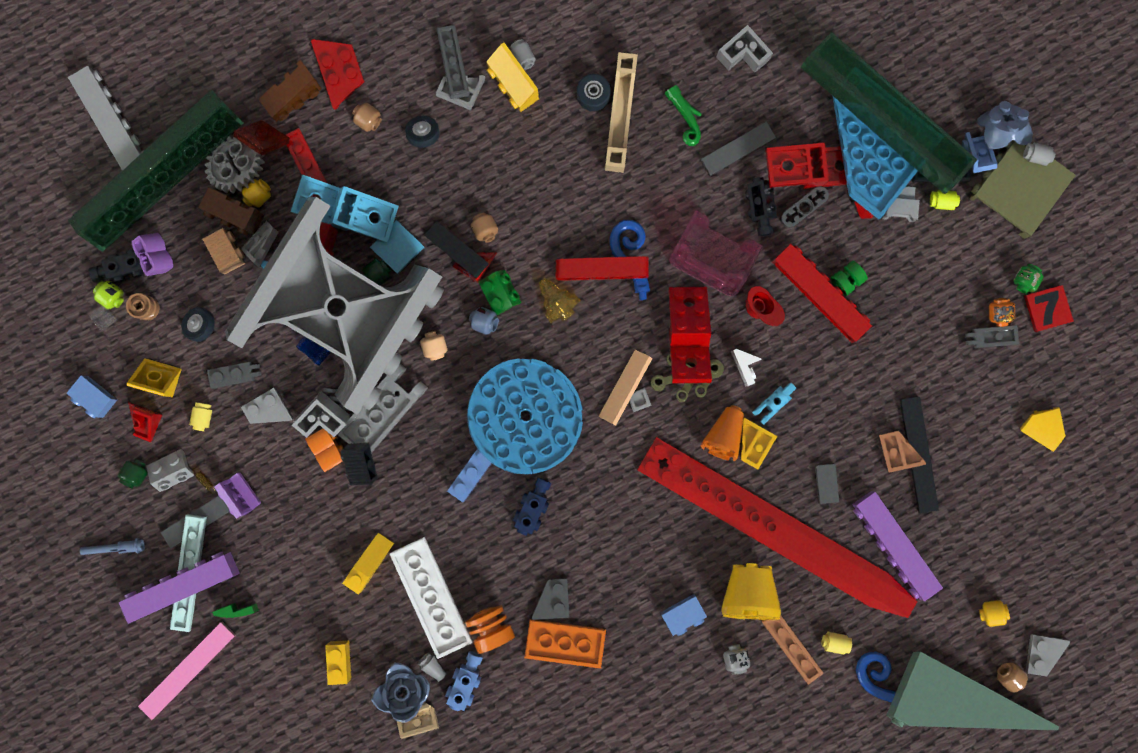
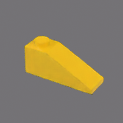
(368, 563)

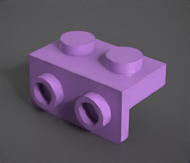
(237, 495)

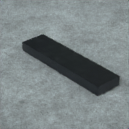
(456, 249)

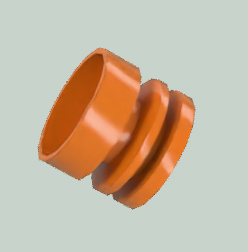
(489, 628)

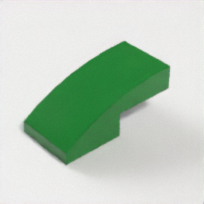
(232, 611)

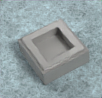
(639, 400)

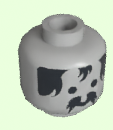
(736, 659)

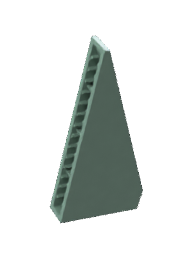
(942, 697)

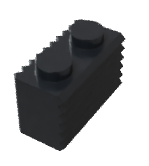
(359, 464)

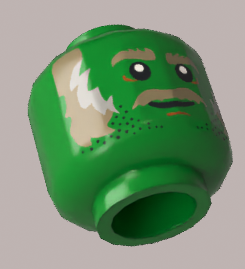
(1028, 278)

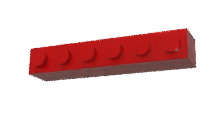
(821, 293)

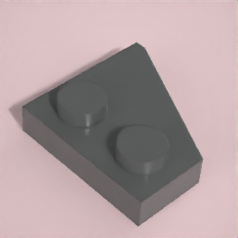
(553, 600)

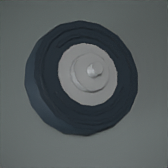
(422, 131)
(198, 324)

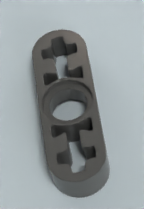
(818, 202)

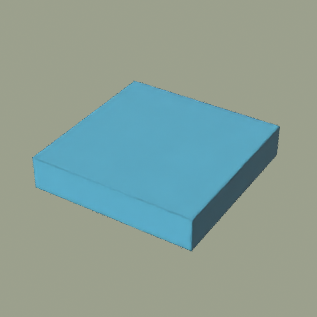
(399, 249)

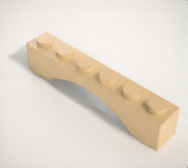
(621, 112)

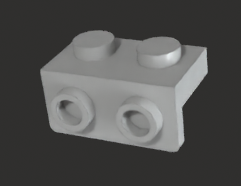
(169, 471)

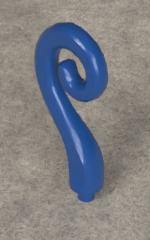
(641, 285)
(883, 694)

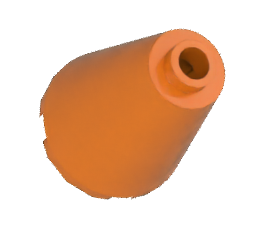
(725, 435)

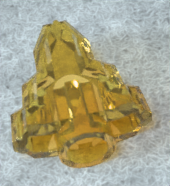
(557, 301)

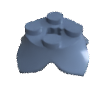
(1005, 124)
(400, 678)

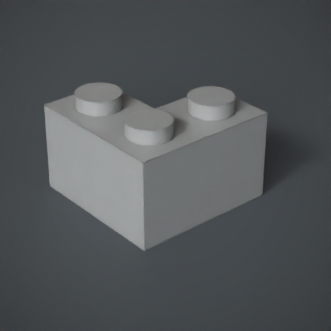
(744, 46)
(321, 412)

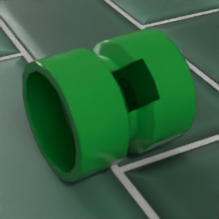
(851, 276)

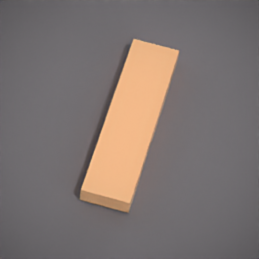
(625, 387)

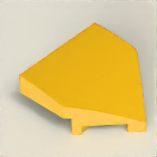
(1045, 427)

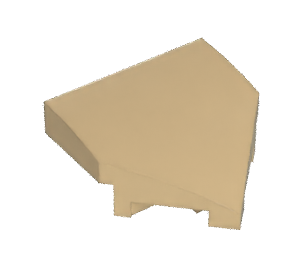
(422, 722)

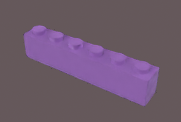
(897, 546)
(178, 588)

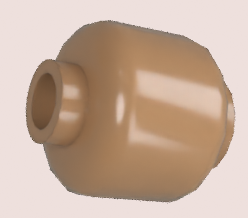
(366, 117)
(484, 227)
(1012, 677)

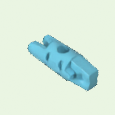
(783, 398)

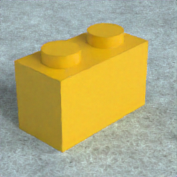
(338, 662)

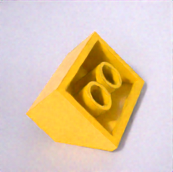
(512, 78)

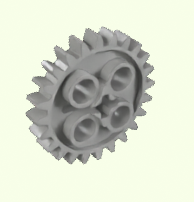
(223, 171)

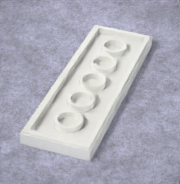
(431, 597)

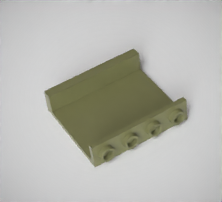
(1022, 189)

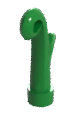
(687, 111)

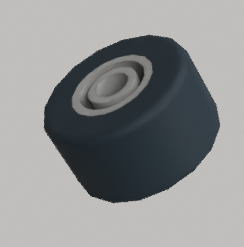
(597, 97)

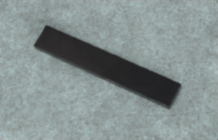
(916, 436)

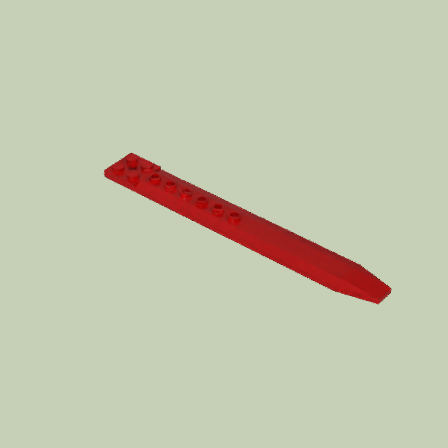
(776, 529)

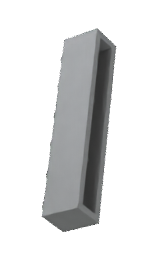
(106, 115)

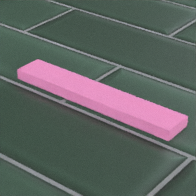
(187, 670)

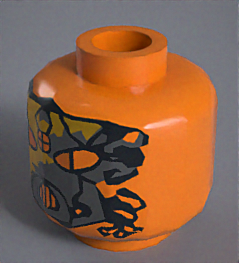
(1002, 312)

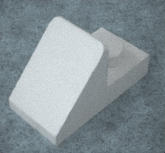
(742, 361)

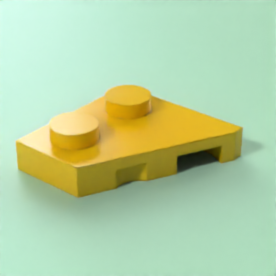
(755, 443)

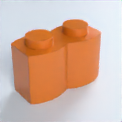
(325, 449)

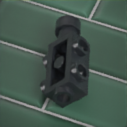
(762, 205)
(122, 269)

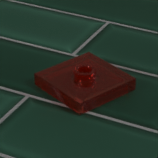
(261, 137)

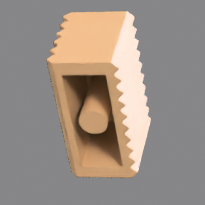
(224, 251)

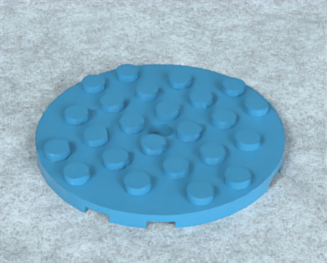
(521, 444)

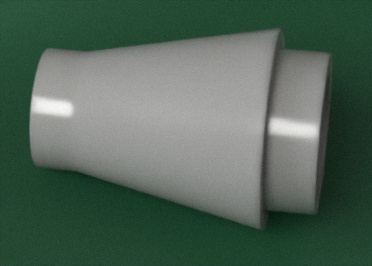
(431, 666)

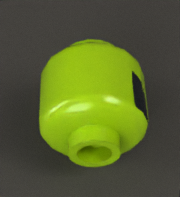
(108, 295)

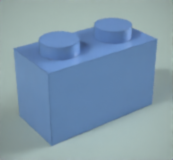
(91, 396)
(683, 615)

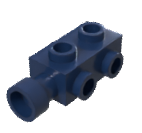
(528, 511)

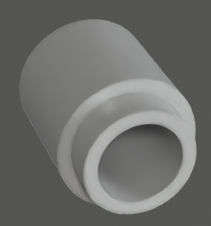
(523, 54)
(1039, 153)

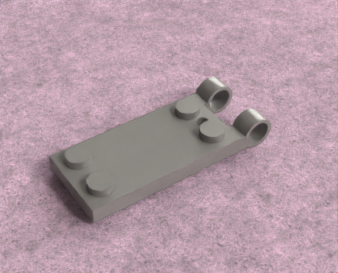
(377, 422)

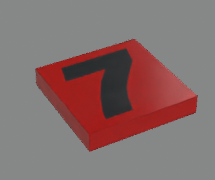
(1048, 308)

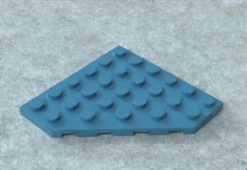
(871, 166)

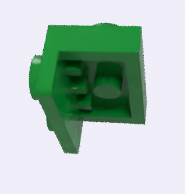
(500, 291)

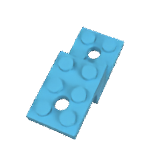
(348, 208)

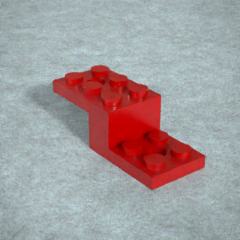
(811, 166)
(690, 335)

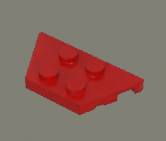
(338, 68)

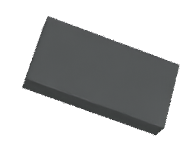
(827, 483)

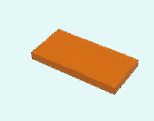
(565, 643)

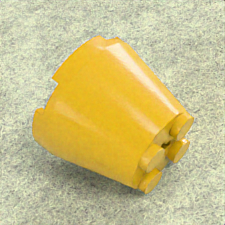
(751, 594)

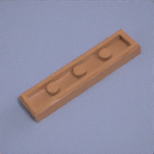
(793, 649)

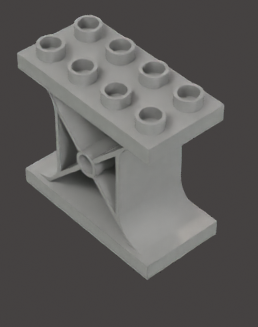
(361, 328)

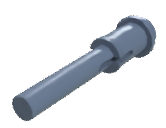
(122, 547)

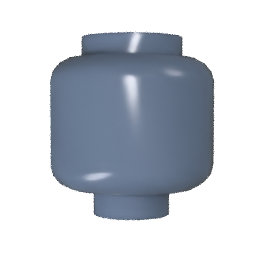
(483, 320)

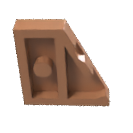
(899, 452)

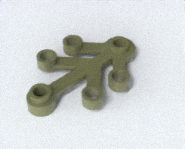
(687, 386)

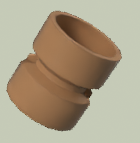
(142, 306)

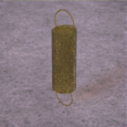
(203, 480)

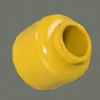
(256, 194)
(994, 613)

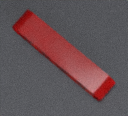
(602, 268)

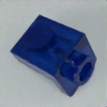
(313, 350)

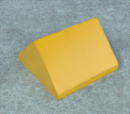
(155, 378)

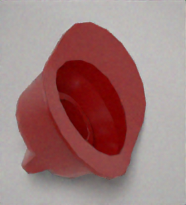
(764, 307)

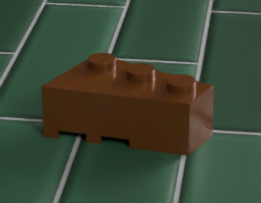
(290, 93)
(231, 212)

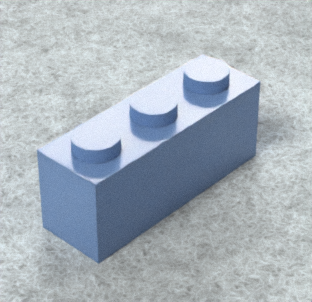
(469, 476)

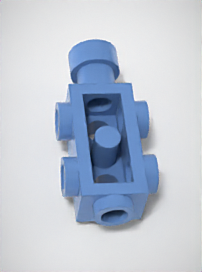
(462, 688)

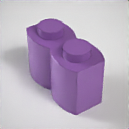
(152, 254)

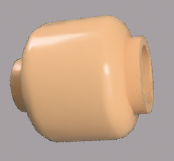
(433, 345)

